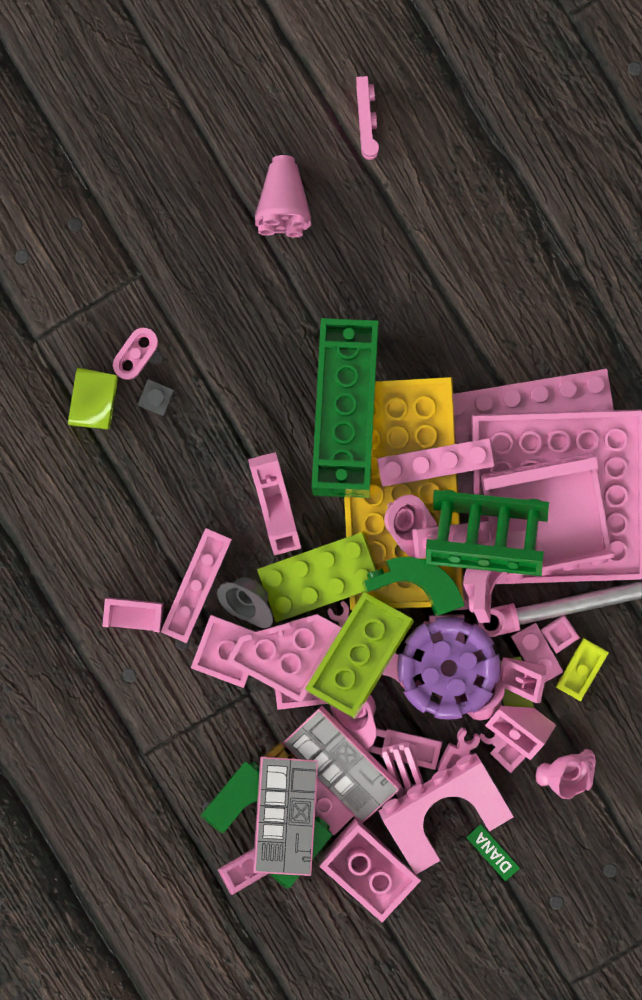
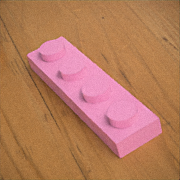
(436, 462)
(196, 585)

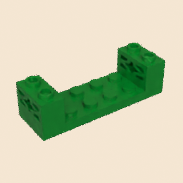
(345, 408)

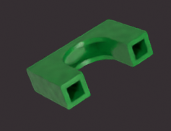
(239, 793)

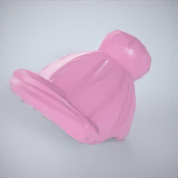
(568, 774)

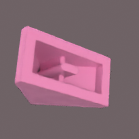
(523, 678)

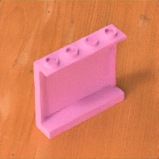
(576, 514)

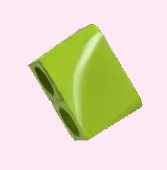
(92, 399)

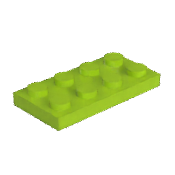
(317, 576)
(359, 655)

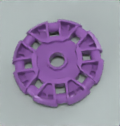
(461, 680)

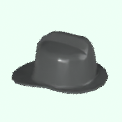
(247, 601)

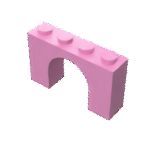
(464, 780)

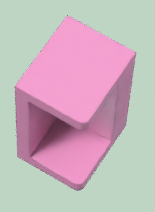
(133, 614)

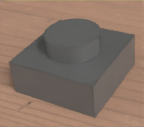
(155, 397)

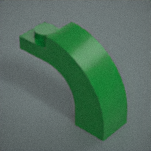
(430, 578)

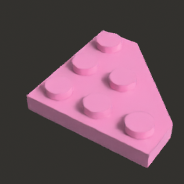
(286, 653)

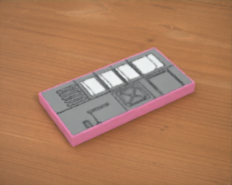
(343, 764)
(285, 816)

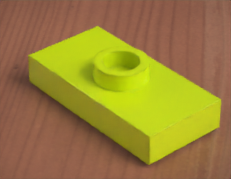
(582, 669)

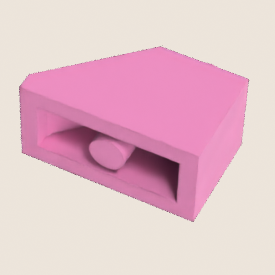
(521, 728)

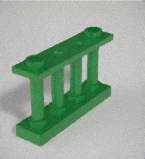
(485, 557)

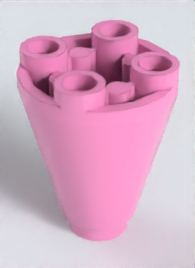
(283, 200)

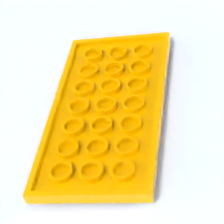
(406, 420)

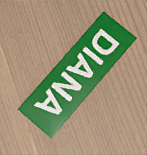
(493, 852)

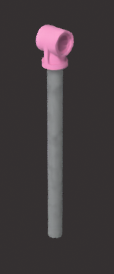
(511, 618)

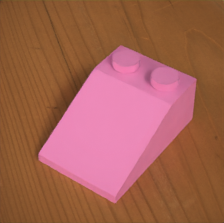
(368, 870)

